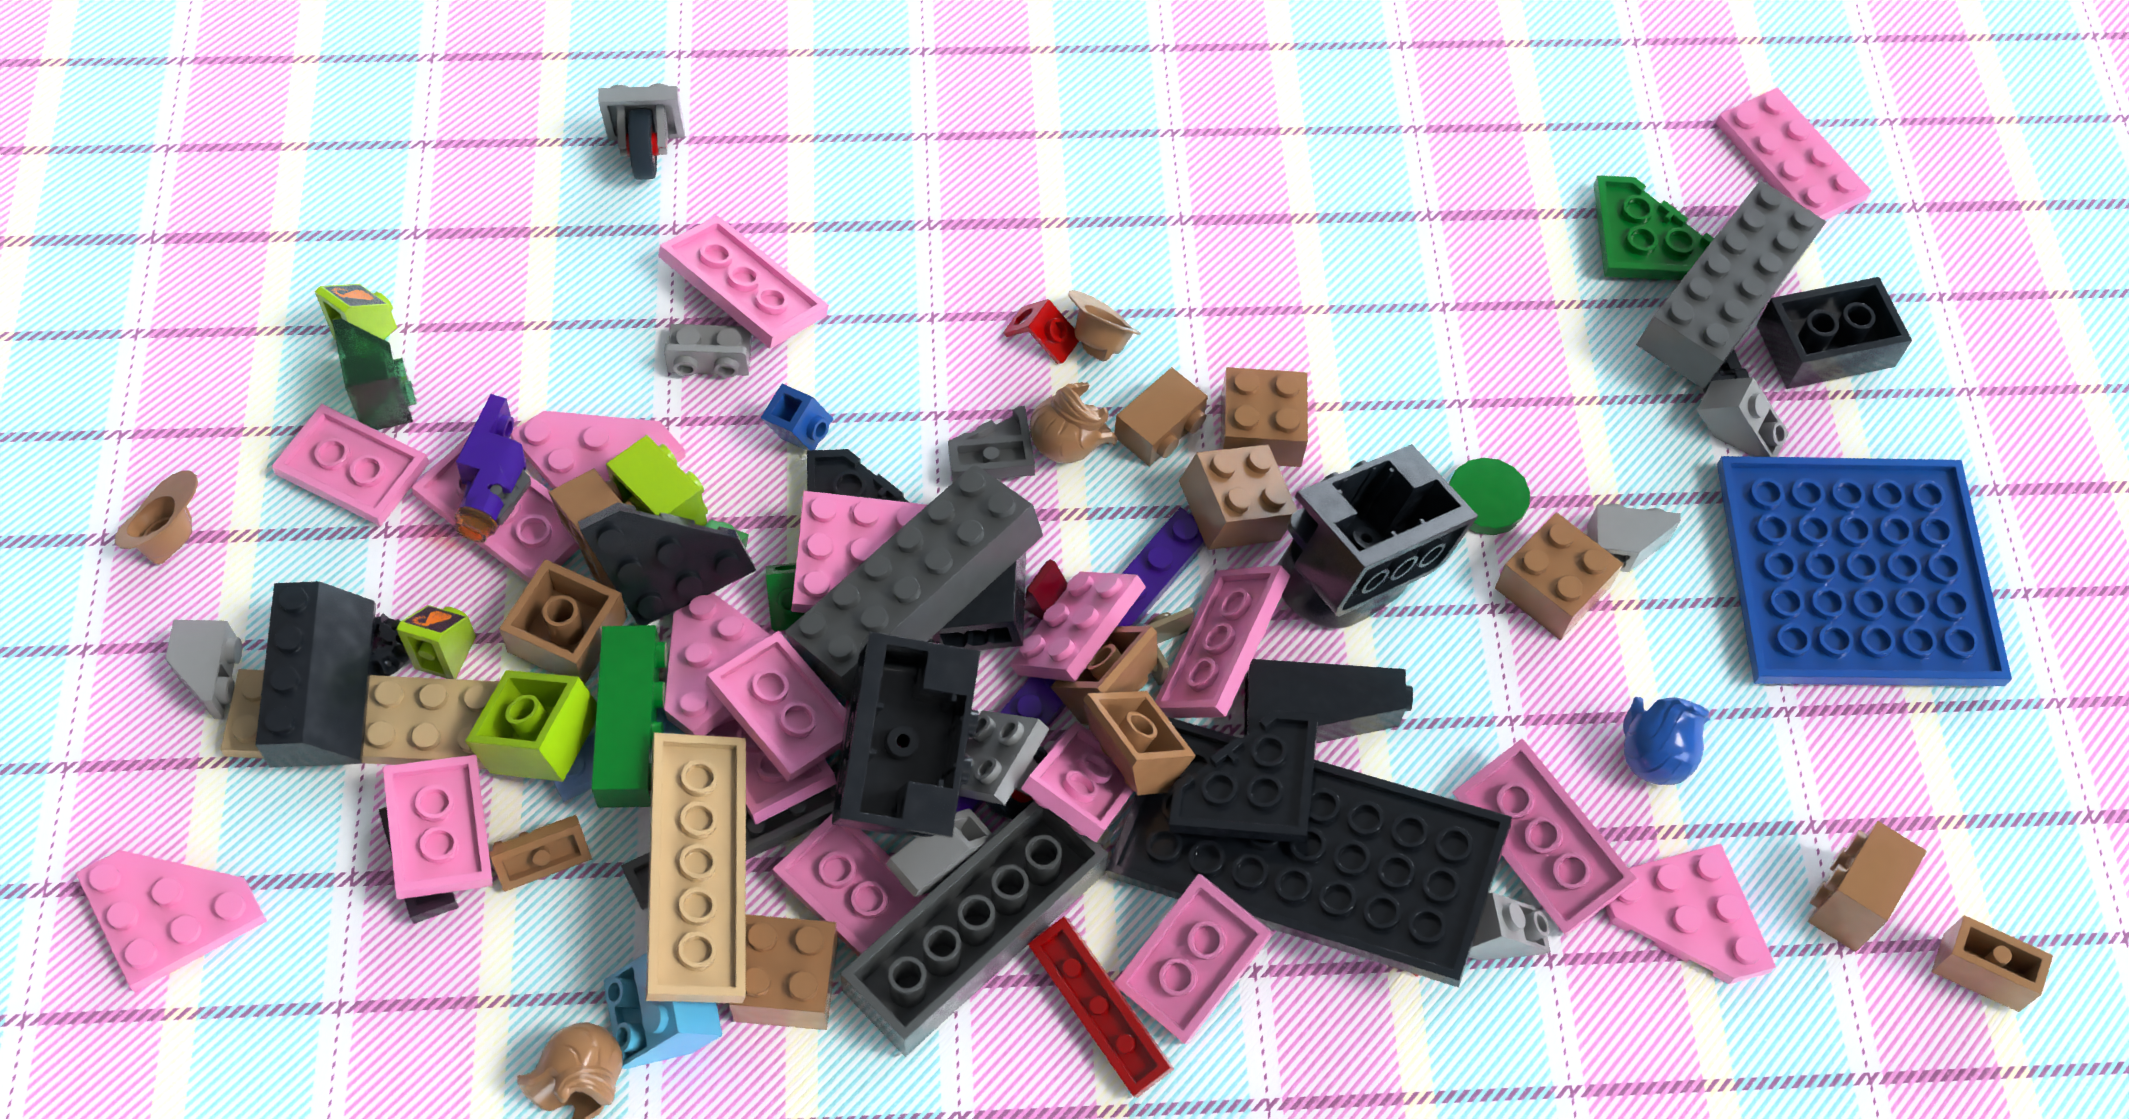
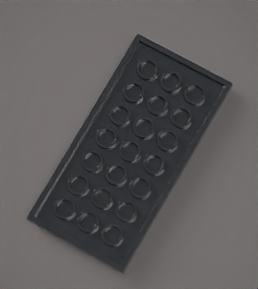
(1380, 872)

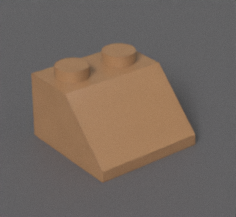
(1117, 667)
(1138, 739)

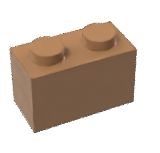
(1161, 417)
(1992, 963)

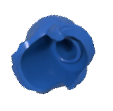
(1665, 740)

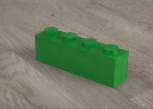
(627, 714)

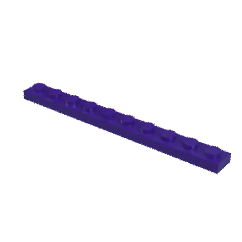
(1157, 568)

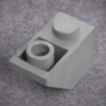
(1743, 417)
(1631, 532)
(204, 660)
(930, 860)
(1510, 930)

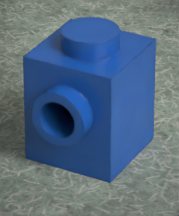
(797, 418)

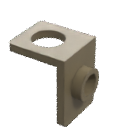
(1168, 627)

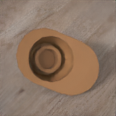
(1100, 327)
(162, 520)

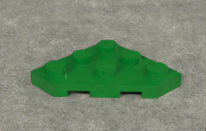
(1641, 234)

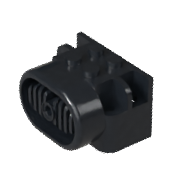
(1369, 537)
(924, 702)

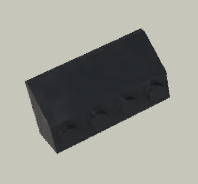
(315, 676)

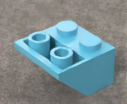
(655, 1029)

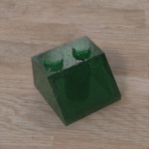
(374, 377)

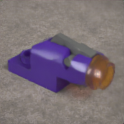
(492, 471)

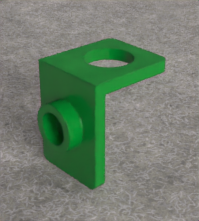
(780, 595)

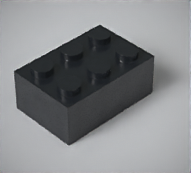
(1833, 332)

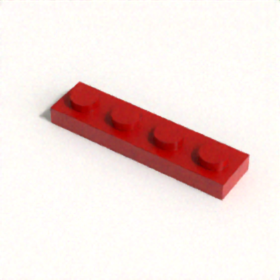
(1101, 1007)

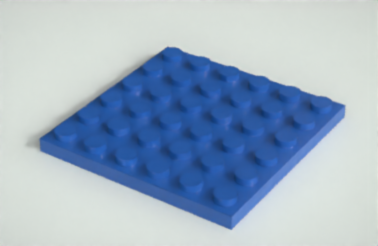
(1861, 572)

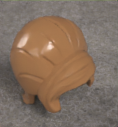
(1068, 428)
(575, 1070)

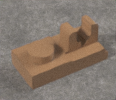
(540, 853)

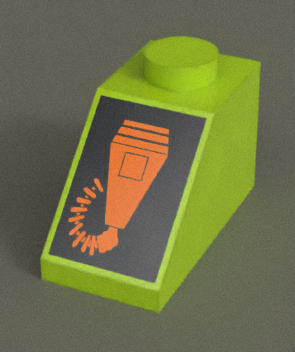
(357, 307)
(437, 640)

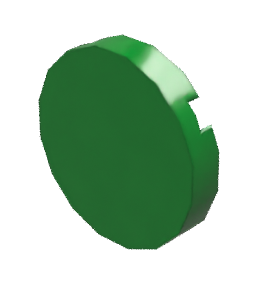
(1493, 492)

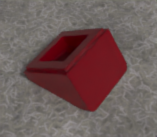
(1045, 589)

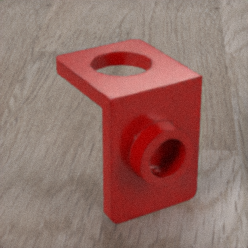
(1047, 328)

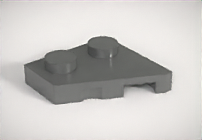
(997, 448)

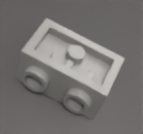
(708, 350)

